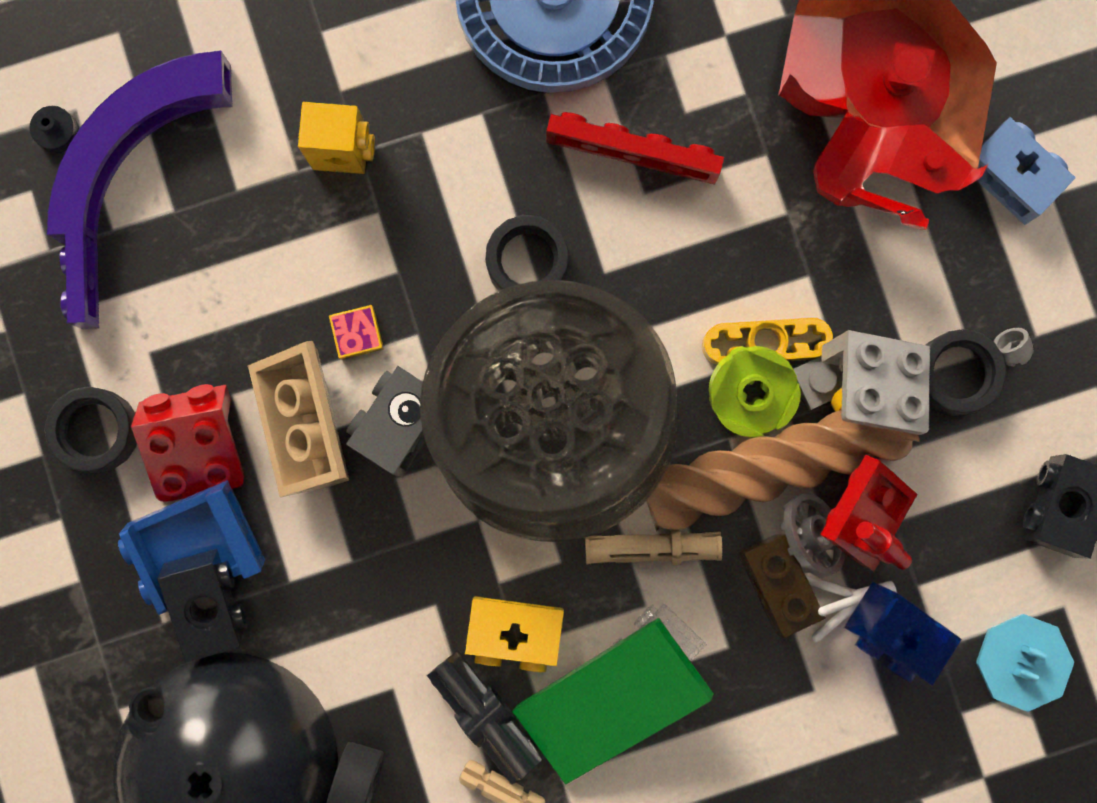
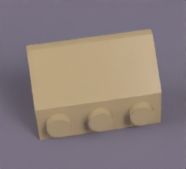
(298, 420)

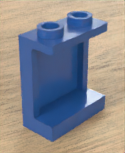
(186, 529)

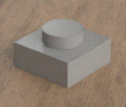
(818, 382)

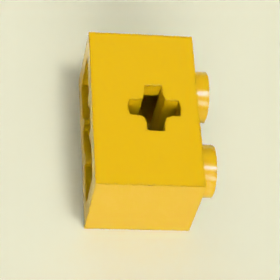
(335, 138)
(493, 616)

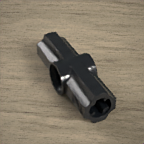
(485, 717)

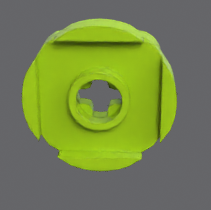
(764, 414)

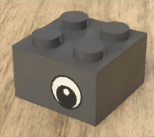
(392, 426)

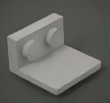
(882, 381)

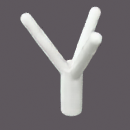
(845, 606)

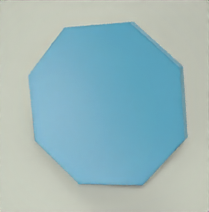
(1025, 662)

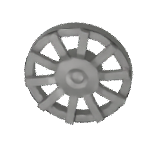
(809, 537)

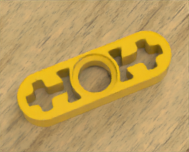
(798, 328)

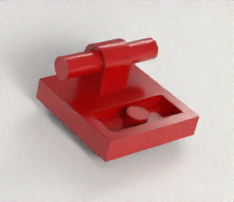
(870, 515)

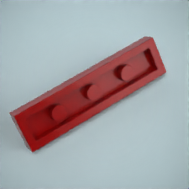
(617, 143)

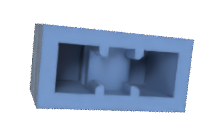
(1034, 188)

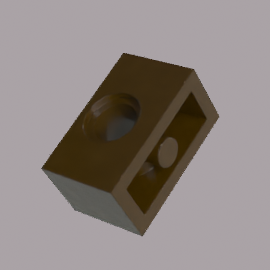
(781, 585)

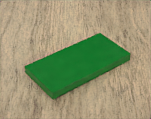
(613, 701)

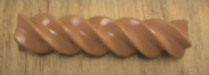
(767, 465)

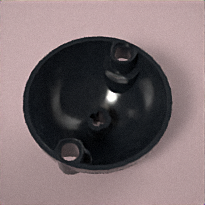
(234, 719)

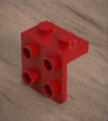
(187, 442)

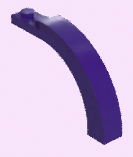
(101, 146)

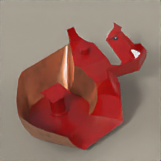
(908, 90)

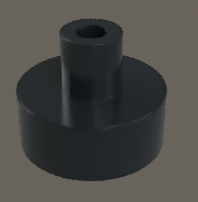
(53, 128)

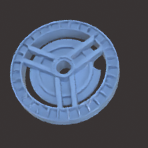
(554, 30)

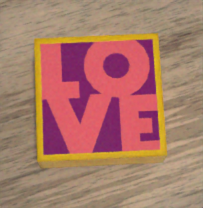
(356, 332)

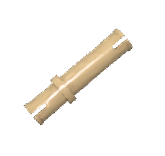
(657, 547)

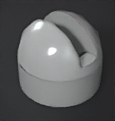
(1008, 340)

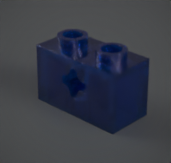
(902, 633)

